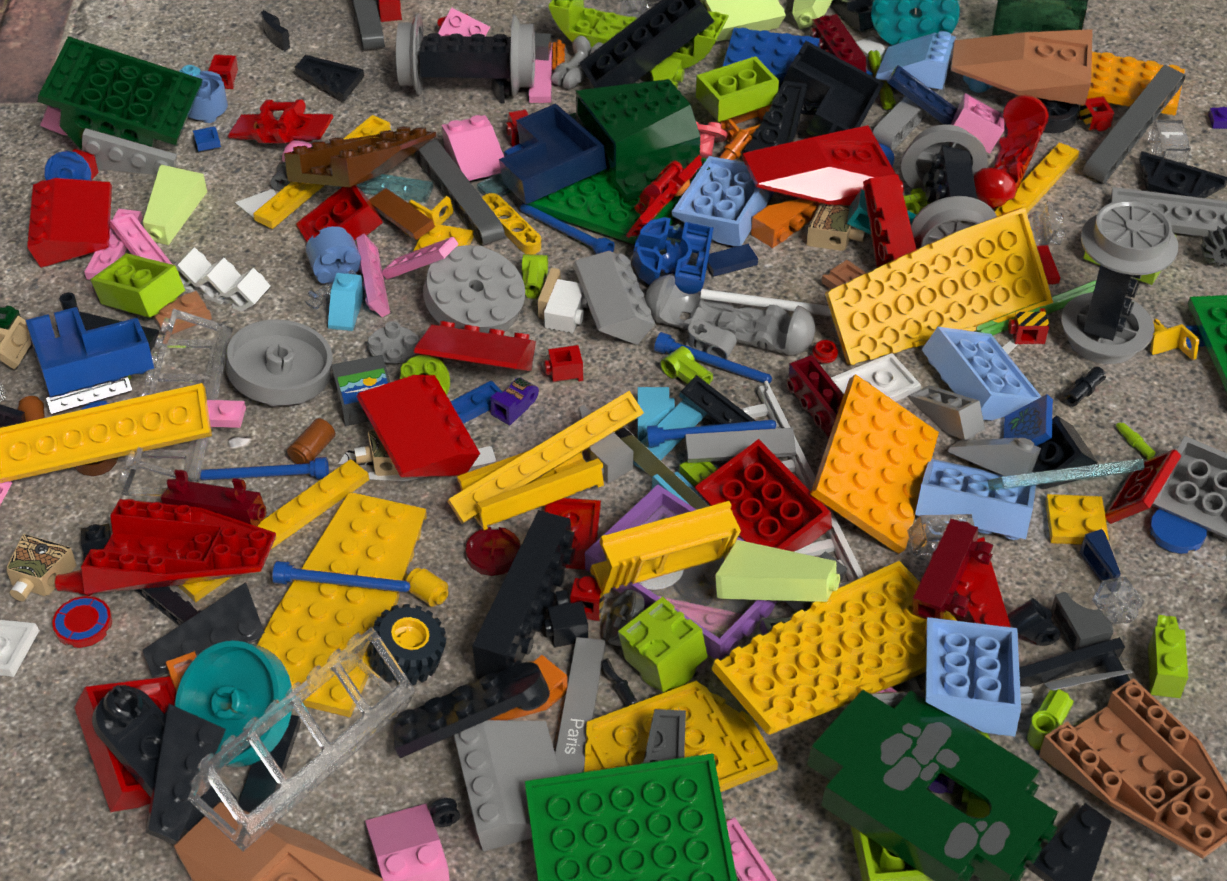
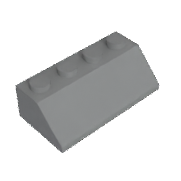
(614, 296)

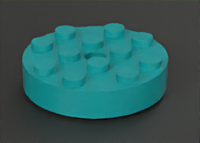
(898, 23)
(232, 686)

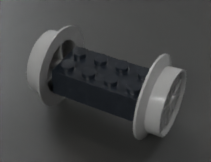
(465, 55)
(943, 166)
(1127, 243)

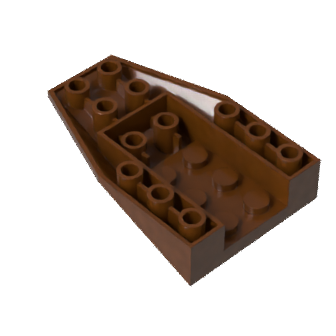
(354, 159)

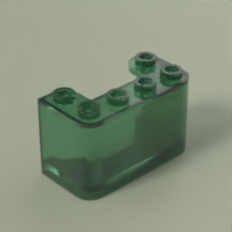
(1038, 16)

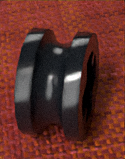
(444, 812)

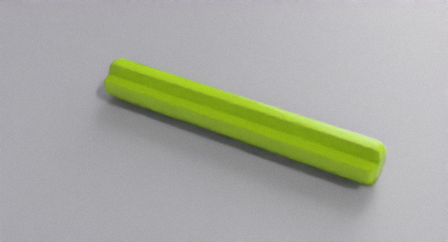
(885, 93)

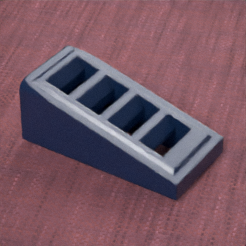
(1099, 555)

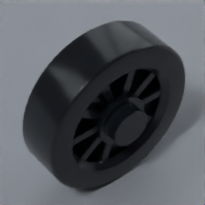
(1061, 115)

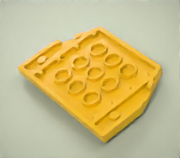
(710, 728)

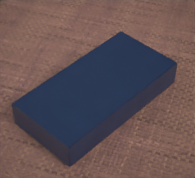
(731, 260)

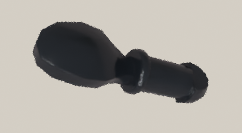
(621, 685)

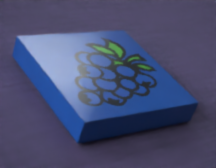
(1031, 421)

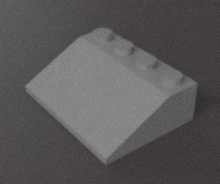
(1197, 487)
(495, 765)

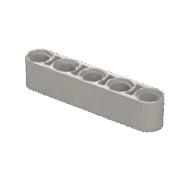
(901, 121)

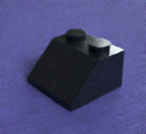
(1062, 451)

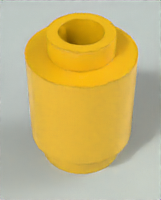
(427, 586)

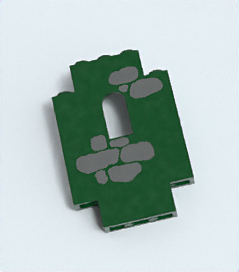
(880, 780)

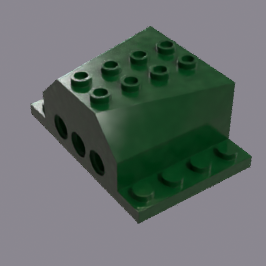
(118, 95)
(641, 131)

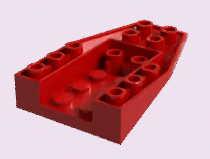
(820, 167)
(173, 547)

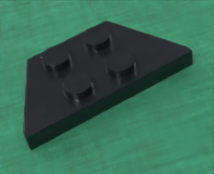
(1176, 178)

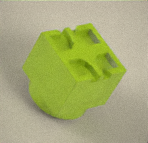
(663, 646)

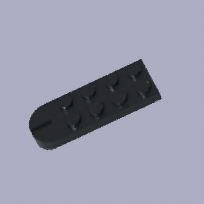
(470, 705)
(132, 731)

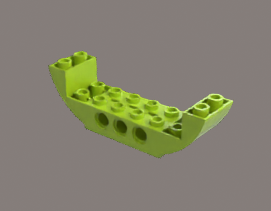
(602, 26)

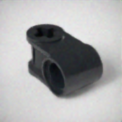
(1035, 623)

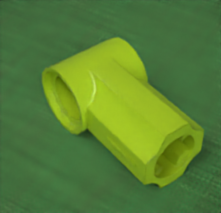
(533, 272)
(682, 364)
(1049, 717)

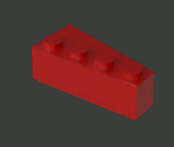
(888, 218)
(984, 595)

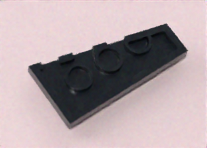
(782, 119)
(225, 620)
(183, 746)

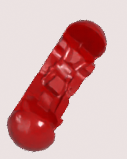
(1025, 123)

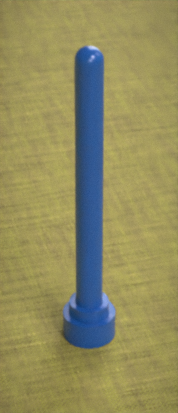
(599, 245)
(665, 343)
(657, 435)
(317, 467)
(284, 573)

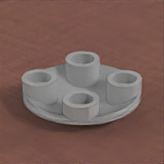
(393, 343)

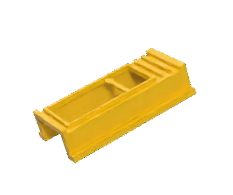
(557, 484)
(666, 546)

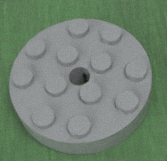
(474, 289)
(265, 346)

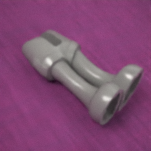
(568, 72)

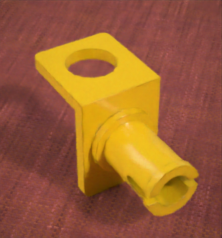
(434, 213)
(1172, 338)

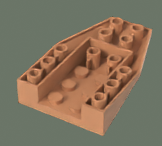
(1030, 63)
(1146, 768)
(275, 856)

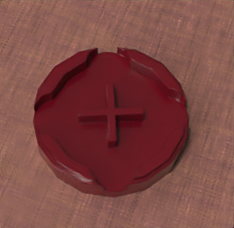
(492, 551)

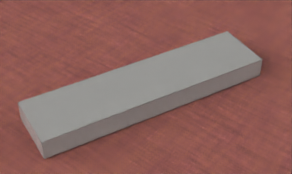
(726, 445)

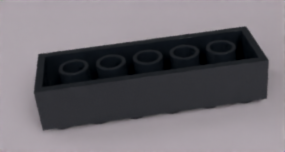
(646, 42)
(525, 595)

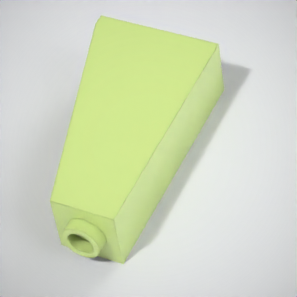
(807, 10)
(747, 14)
(172, 202)
(775, 574)

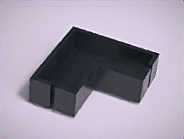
(836, 86)

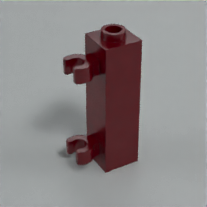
(231, 502)
(946, 569)

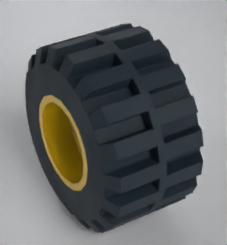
(412, 640)

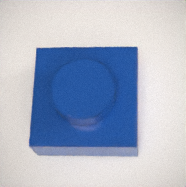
(206, 138)

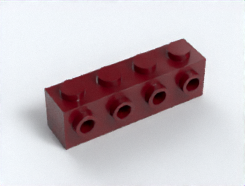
(837, 40)
(815, 391)

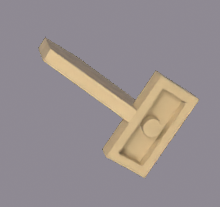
(14, 342)

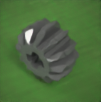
(1215, 246)

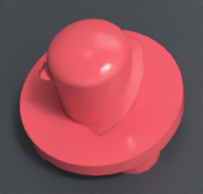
(709, 135)

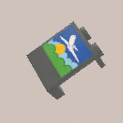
(356, 377)

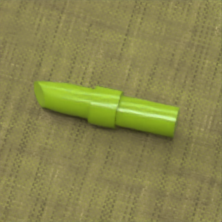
(1135, 440)

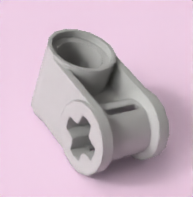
(711, 339)

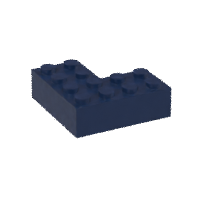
(554, 155)

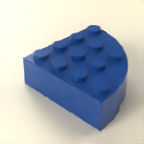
(771, 48)

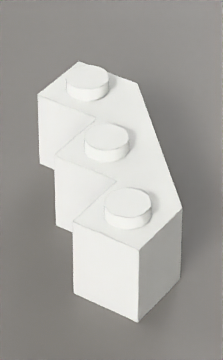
(220, 281)

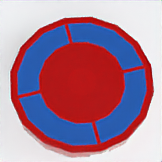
(82, 621)

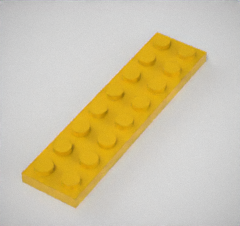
(103, 432)

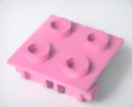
(462, 24)

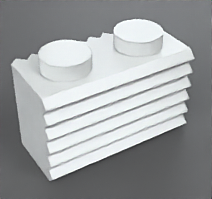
(565, 306)

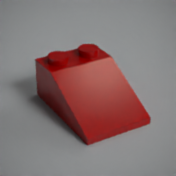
(344, 209)

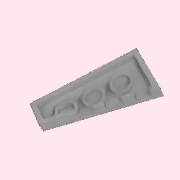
(124, 155)

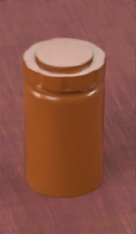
(311, 442)

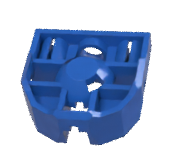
(649, 261)

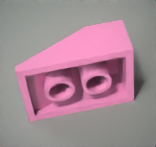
(979, 121)
(473, 146)
(407, 846)

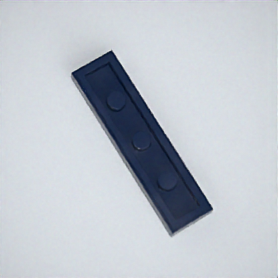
(922, 95)

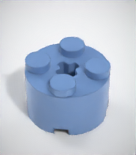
(211, 98)
(332, 253)

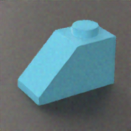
(345, 301)
(655, 405)

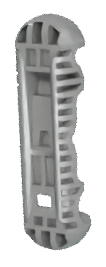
(764, 329)

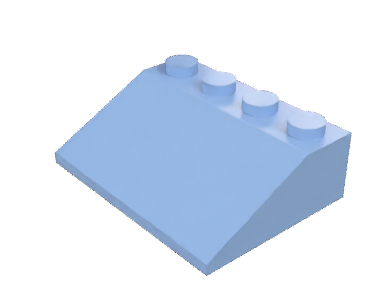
(923, 57)
(723, 200)
(980, 370)
(965, 490)
(974, 674)

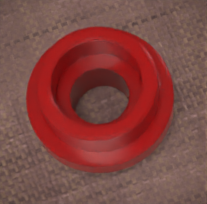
(825, 351)

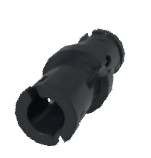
(1084, 386)

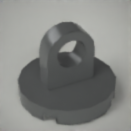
(627, 607)

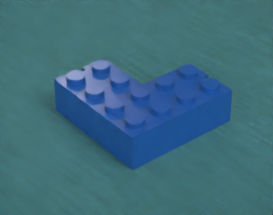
(87, 357)

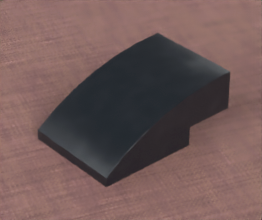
(855, 12)

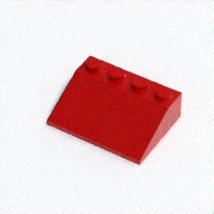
(68, 219)
(477, 346)
(419, 427)
(767, 500)
(118, 785)

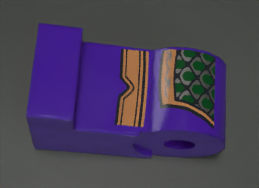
(514, 399)

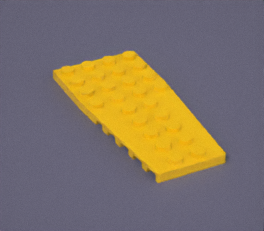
(944, 284)
(318, 618)
(831, 652)

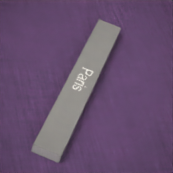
(579, 704)

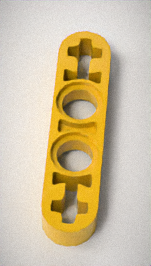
(514, 221)

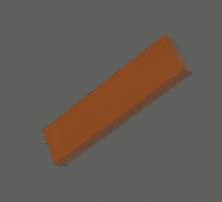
(401, 214)

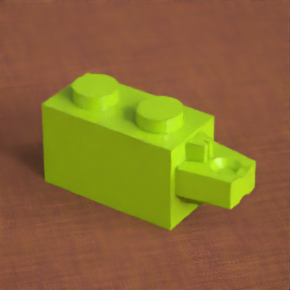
(1167, 658)

